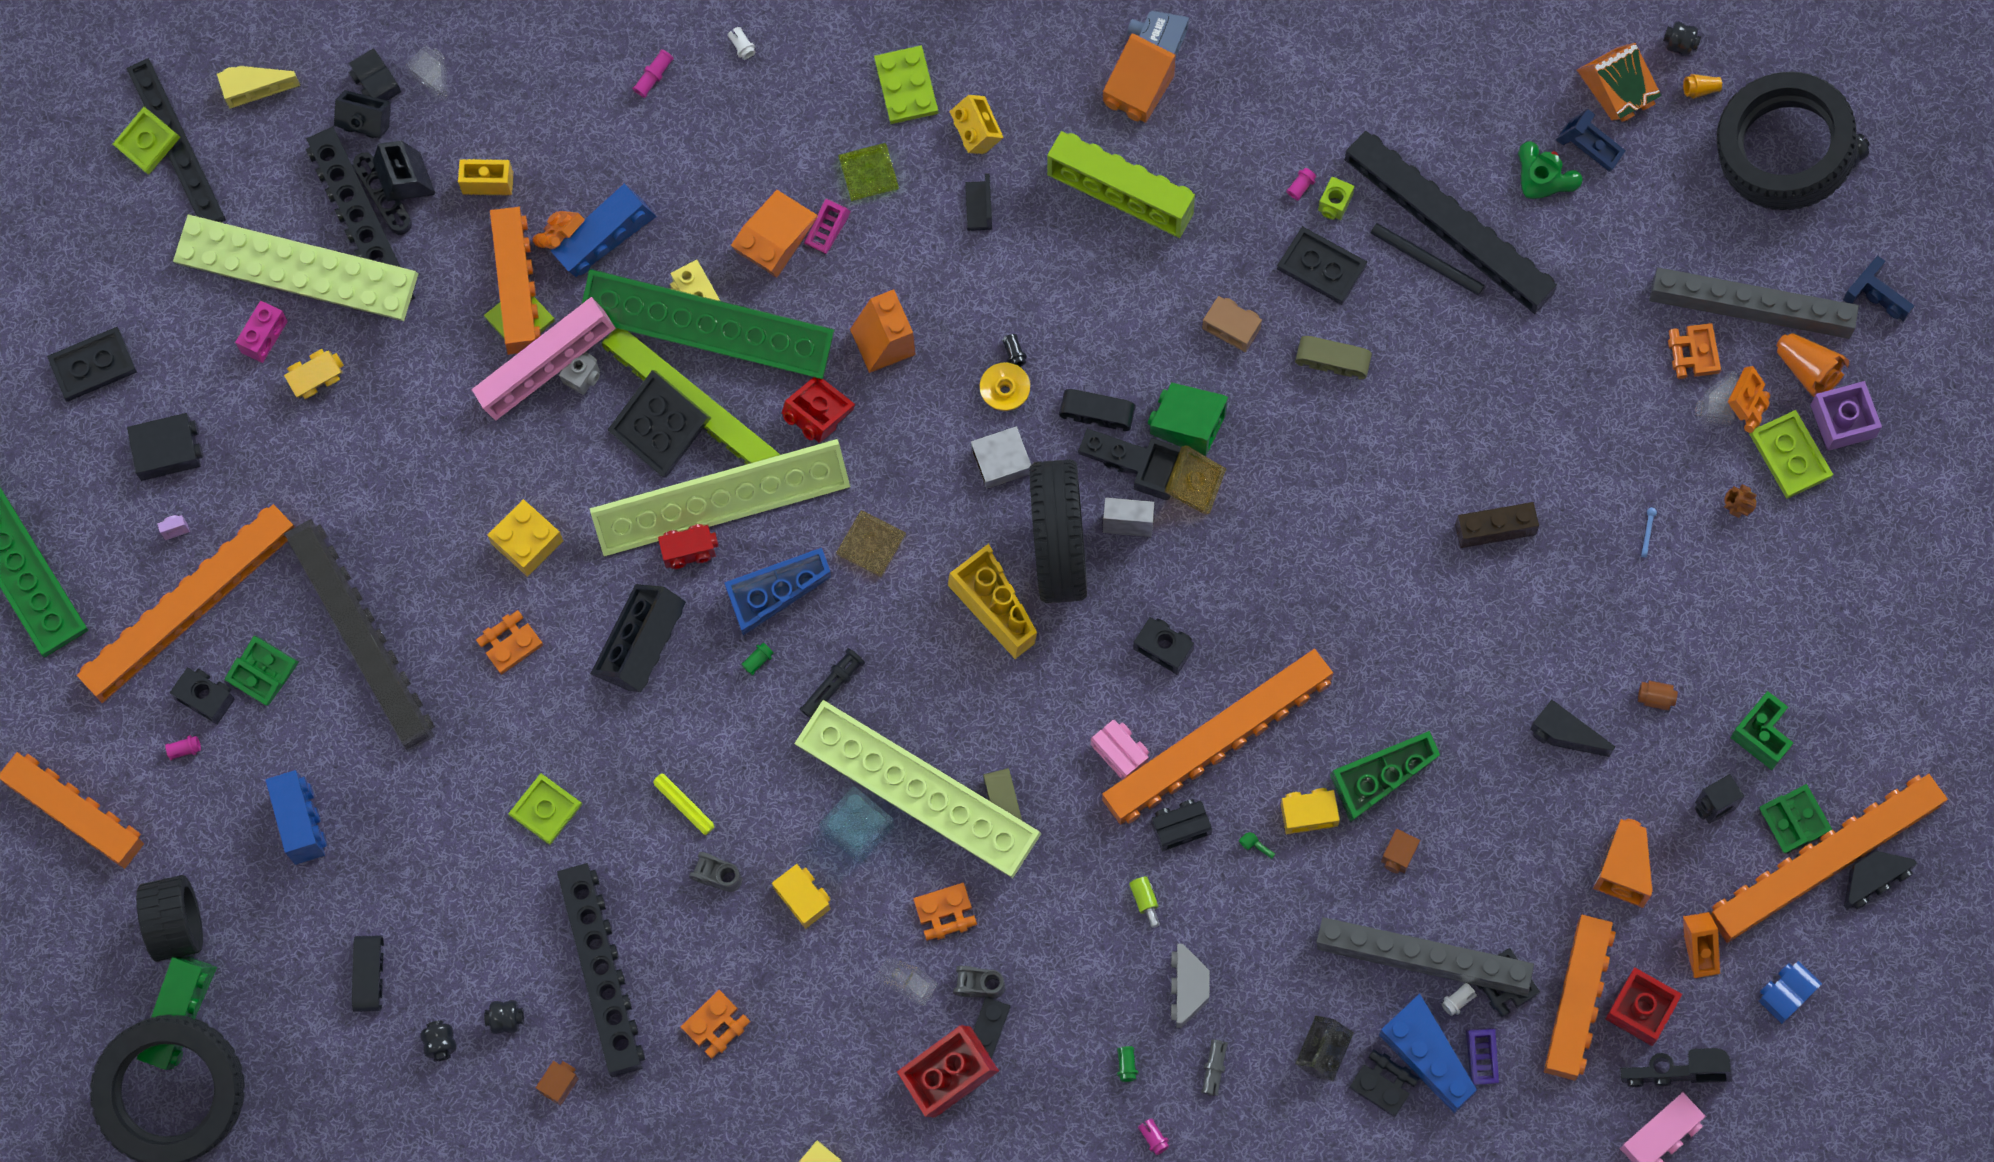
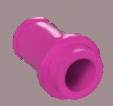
(1301, 183)
(184, 747)
(1155, 1139)

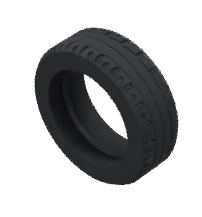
(1778, 92)
(1058, 531)
(109, 1075)

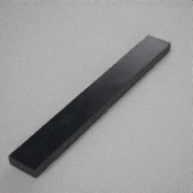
(181, 154)

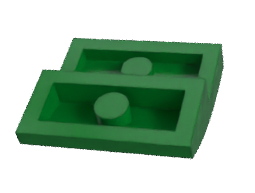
(261, 670)
(1795, 819)

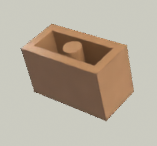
(1232, 323)

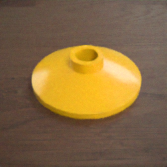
(1005, 375)

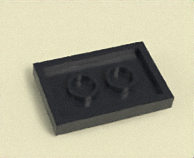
(1322, 265)
(92, 364)

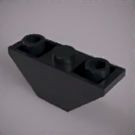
(1875, 875)

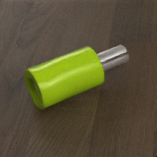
(1145, 899)

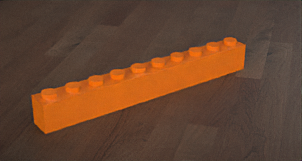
(186, 603)
(1217, 737)
(1828, 857)

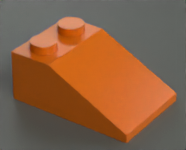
(774, 233)

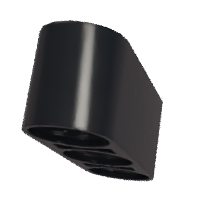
(1097, 408)
(366, 971)

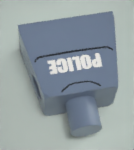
(1162, 30)

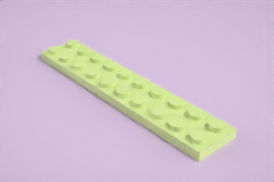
(296, 267)
(721, 497)
(918, 789)

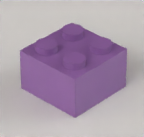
(1846, 415)

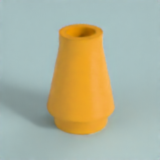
(1701, 85)

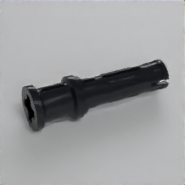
(836, 671)

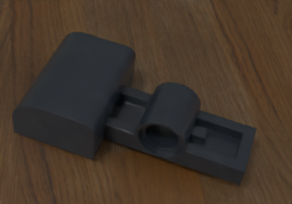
(1150, 464)
(1704, 1066)

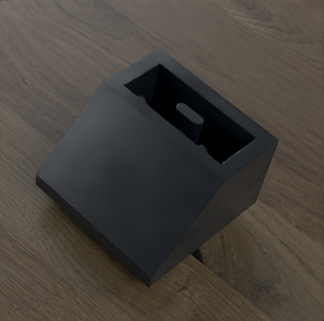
(402, 171)

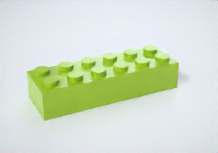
(1120, 184)

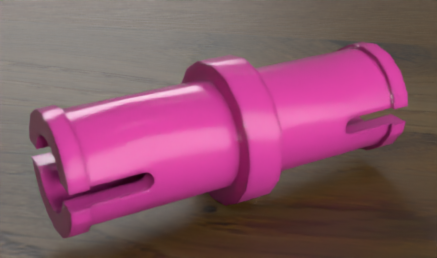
(653, 73)

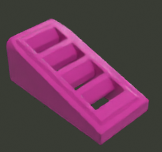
(834, 231)

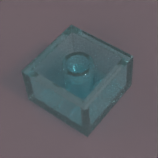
(856, 825)

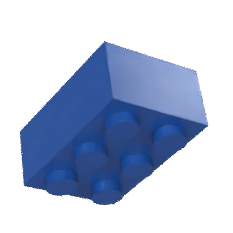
(296, 817)

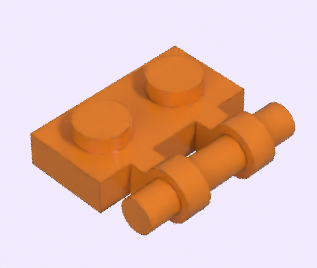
(559, 226)
(1702, 351)
(1749, 399)
(513, 648)
(942, 904)
(710, 1018)

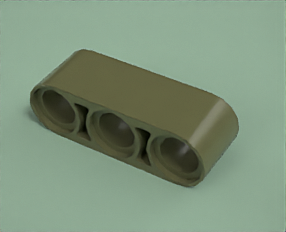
(1333, 356)
(1001, 791)

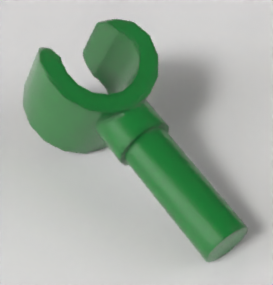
(1250, 840)

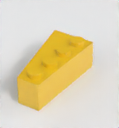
(993, 601)

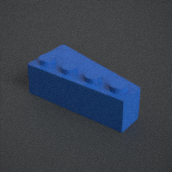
(603, 230)
(775, 587)
(1424, 1048)

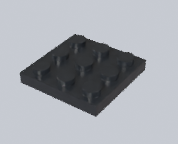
(659, 423)

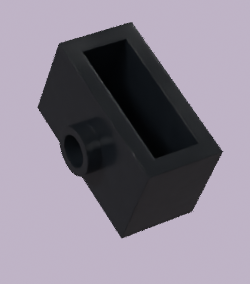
(362, 114)

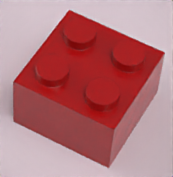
(1643, 1006)

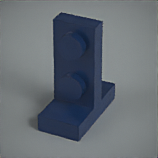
(1591, 140)
(1879, 292)

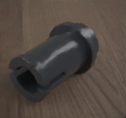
(1014, 350)

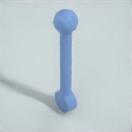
(1651, 512)

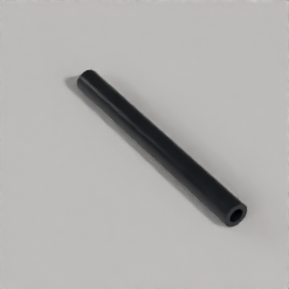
(1427, 259)

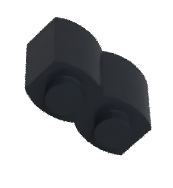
(373, 76)

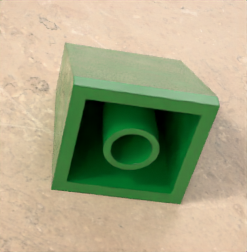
(1188, 417)

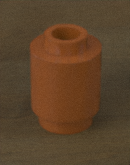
(1657, 695)

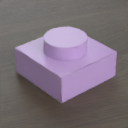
(173, 527)

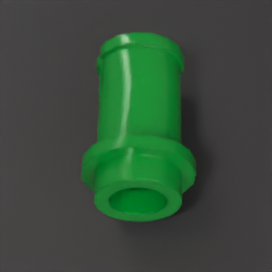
(757, 658)
(1126, 1064)

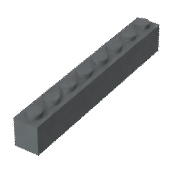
(1754, 303)
(1425, 956)

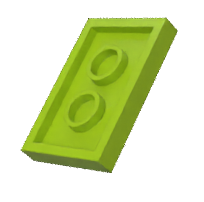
(906, 84)
(1791, 454)

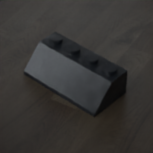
(638, 637)

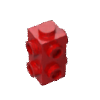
(688, 546)

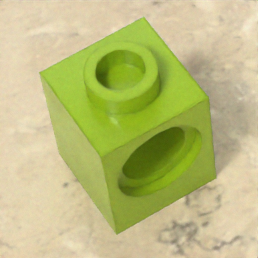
(1336, 189)

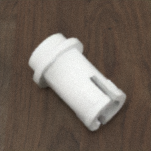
(742, 44)
(1457, 1000)

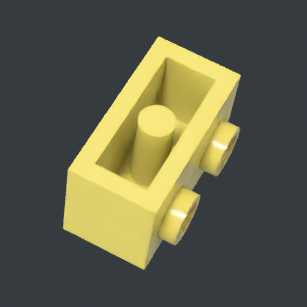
(693, 280)

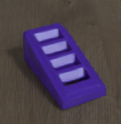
(1472, 1046)

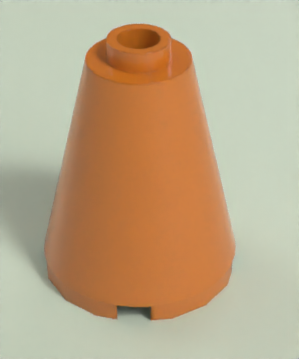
(1811, 363)

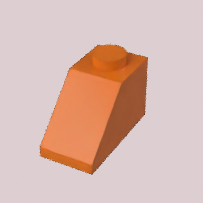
(1702, 944)

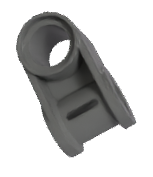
(712, 870)
(977, 982)

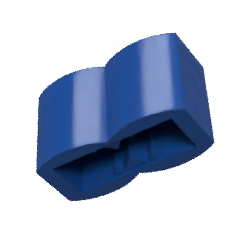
(1789, 992)

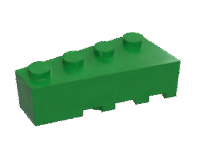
(1377, 775)
(179, 995)

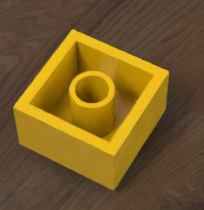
(525, 537)

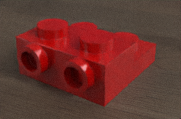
(816, 409)

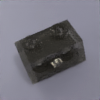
(1324, 1048)

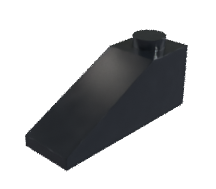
(1564, 730)

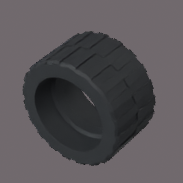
(169, 918)

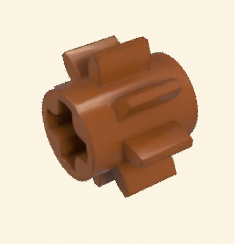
(1740, 501)

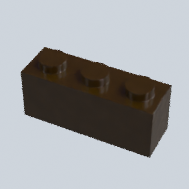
(1497, 525)

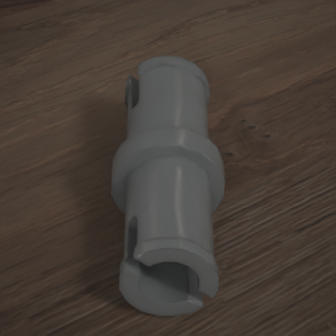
(1214, 1067)

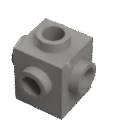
(581, 373)

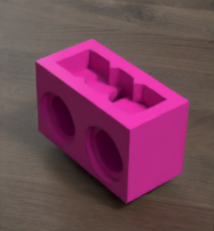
(261, 331)

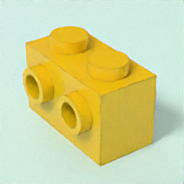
(976, 124)

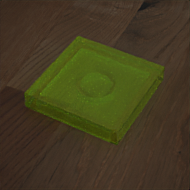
(868, 171)

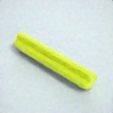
(684, 804)

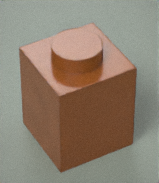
(1400, 851)
(557, 1082)

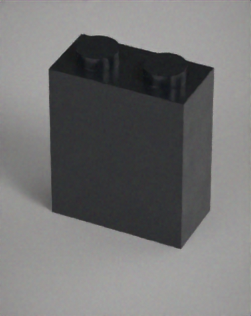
(165, 446)

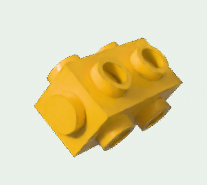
(320, 370)

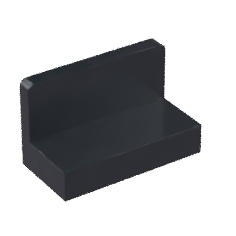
(979, 205)

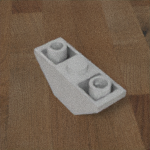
(1190, 985)

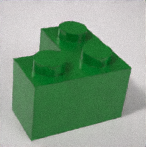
(1758, 733)

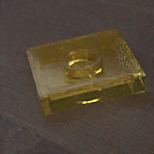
(1195, 480)
(871, 543)

